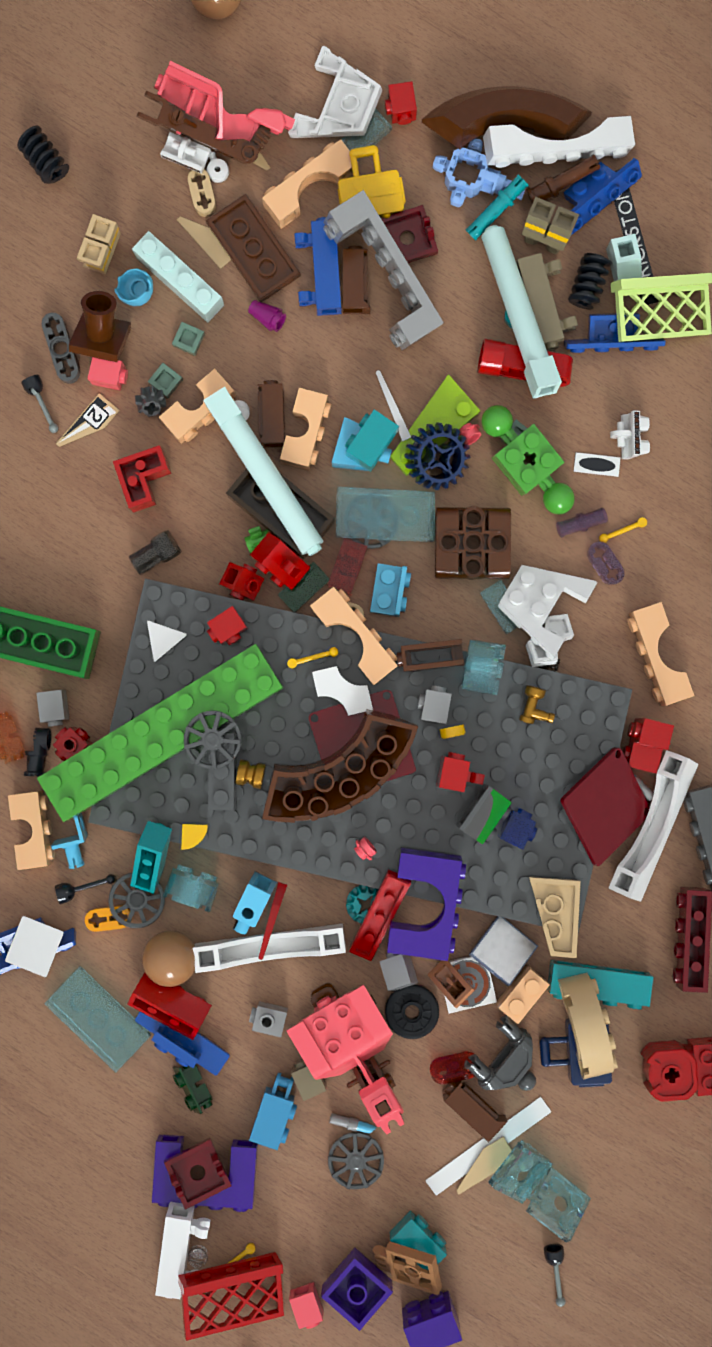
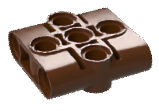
(497, 561)

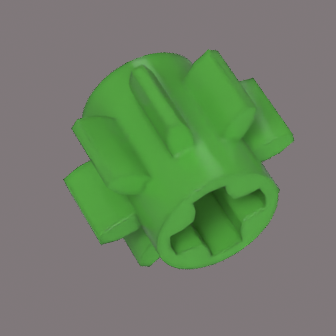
(255, 538)

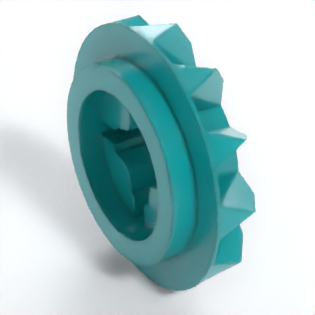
(353, 905)

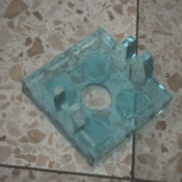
(520, 1159)
(543, 1206)

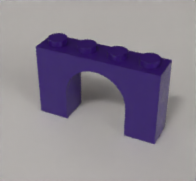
(434, 938)
(242, 1175)

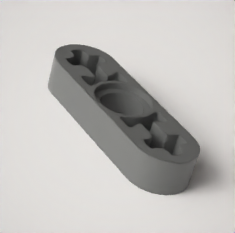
(49, 333)

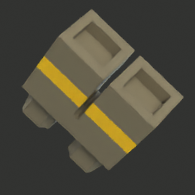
(539, 229)

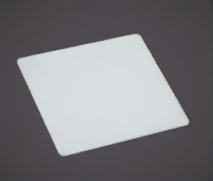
(34, 946)

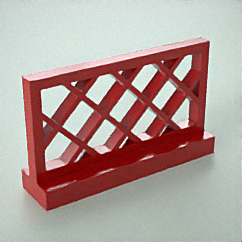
(232, 1275)

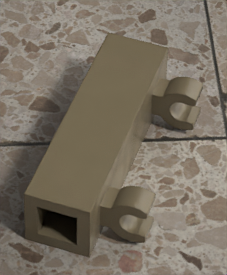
(536, 282)

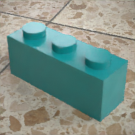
(150, 856)

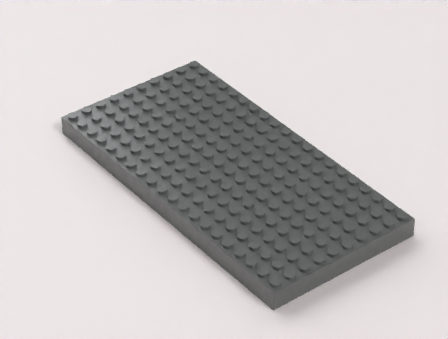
(519, 759)

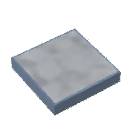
(503, 950)

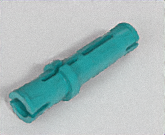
(497, 207)

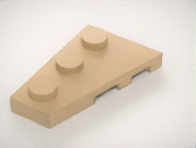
(559, 913)

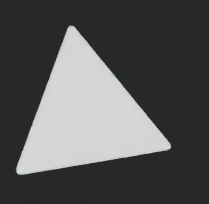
(162, 639)

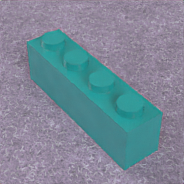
(614, 984)

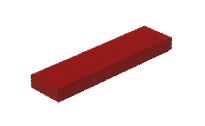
(379, 915)

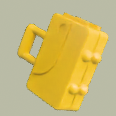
(382, 188)

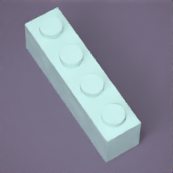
(178, 276)

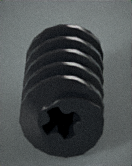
(42, 156)
(588, 280)

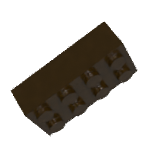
(252, 500)

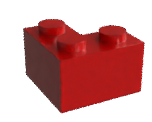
(136, 472)
(647, 743)

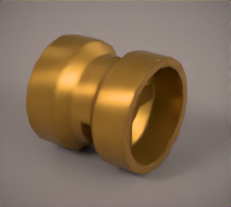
(252, 774)

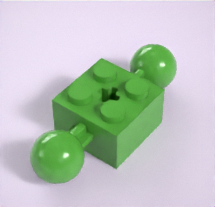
(498, 422)

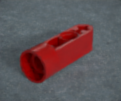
(506, 360)

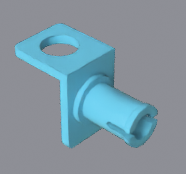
(71, 844)

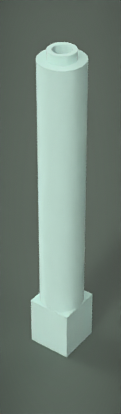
(540, 367)
(264, 471)

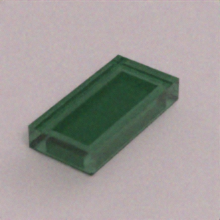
(305, 589)

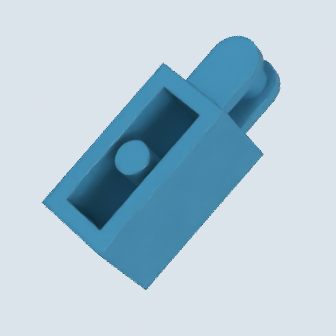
(273, 1114)

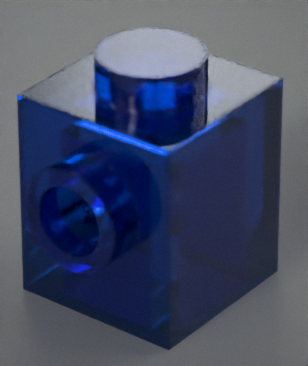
(518, 828)

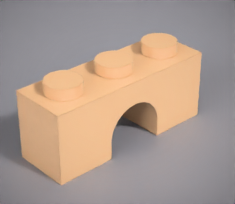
(184, 422)
(301, 450)
(32, 808)

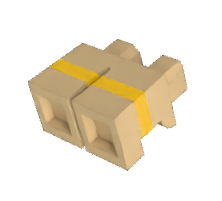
(99, 245)

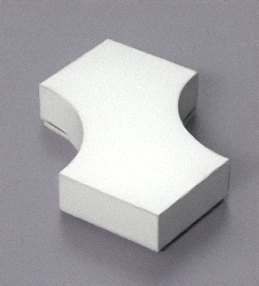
(557, 624)
(331, 684)

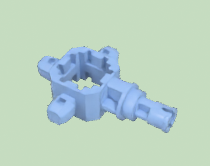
(488, 180)

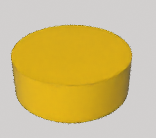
(452, 731)

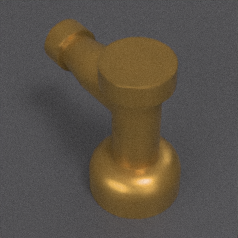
(530, 712)

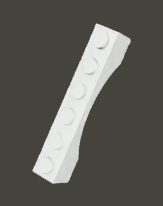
(511, 145)
(640, 862)
(285, 944)

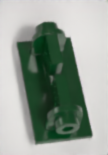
(195, 1096)

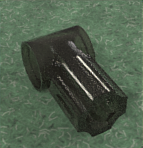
(161, 549)

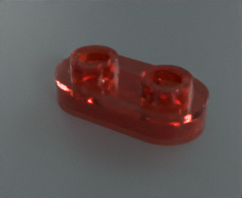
(453, 1065)

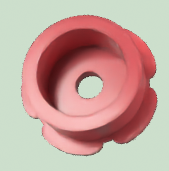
(471, 433)
(365, 849)

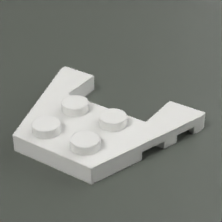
(348, 103)
(533, 598)

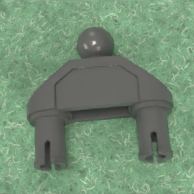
(511, 1063)

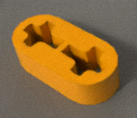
(108, 924)

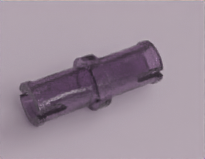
(581, 522)

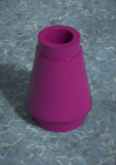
(267, 315)

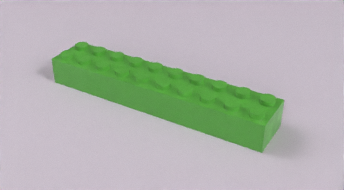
(158, 733)

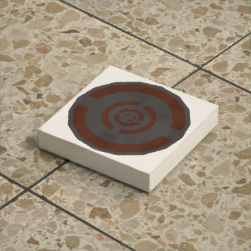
(480, 980)

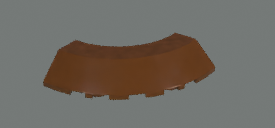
(473, 112)
(345, 776)

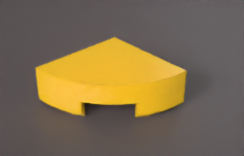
(192, 835)

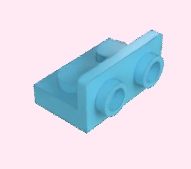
(389, 589)

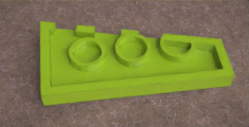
(447, 406)

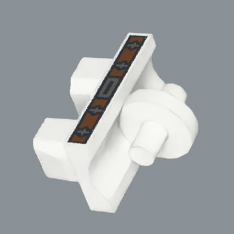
(185, 152)
(629, 435)

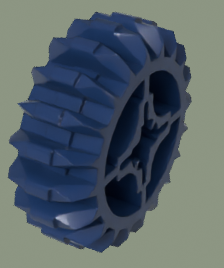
(453, 447)

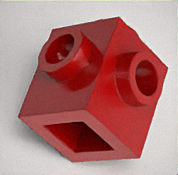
(241, 581)
(78, 736)

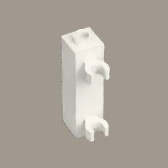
(175, 1247)

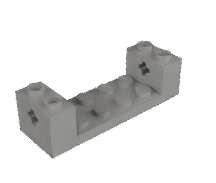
(360, 214)

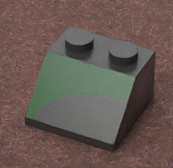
(484, 814)

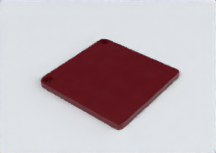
(337, 728)
(606, 806)

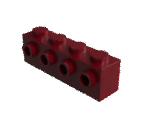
(693, 939)

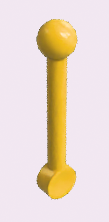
(641, 522)
(292, 662)
(250, 1249)

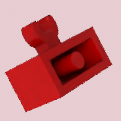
(280, 561)
(455, 773)

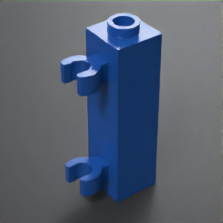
(326, 270)

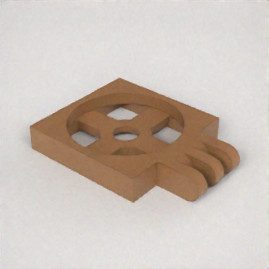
(401, 1272)

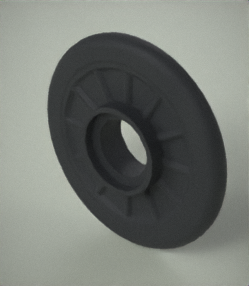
(412, 1027)

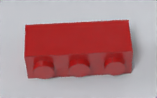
(170, 1006)

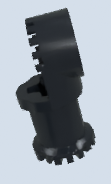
(36, 758)

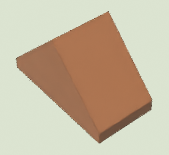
(451, 983)

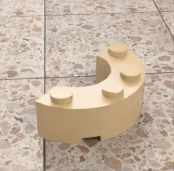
(588, 1025)

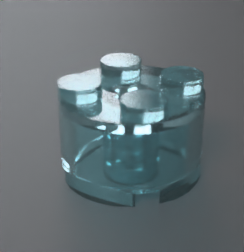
(483, 667)
(191, 888)

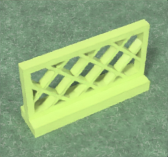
(656, 286)

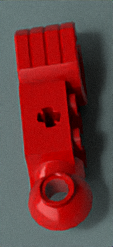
(689, 1072)

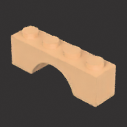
(331, 166)
(334, 610)
(669, 684)

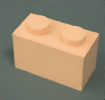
(522, 994)

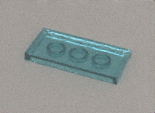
(385, 514)
(97, 1019)

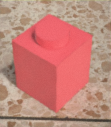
(107, 373)
(306, 1306)

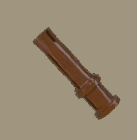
(552, 186)

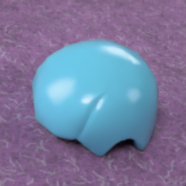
(134, 287)

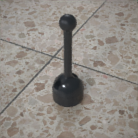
(65, 892)

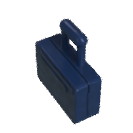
(573, 1067)

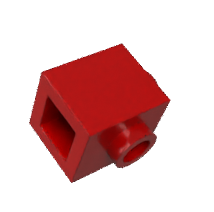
(401, 103)
(226, 627)

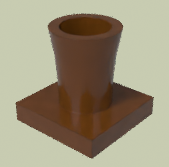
(97, 330)

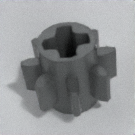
(150, 401)

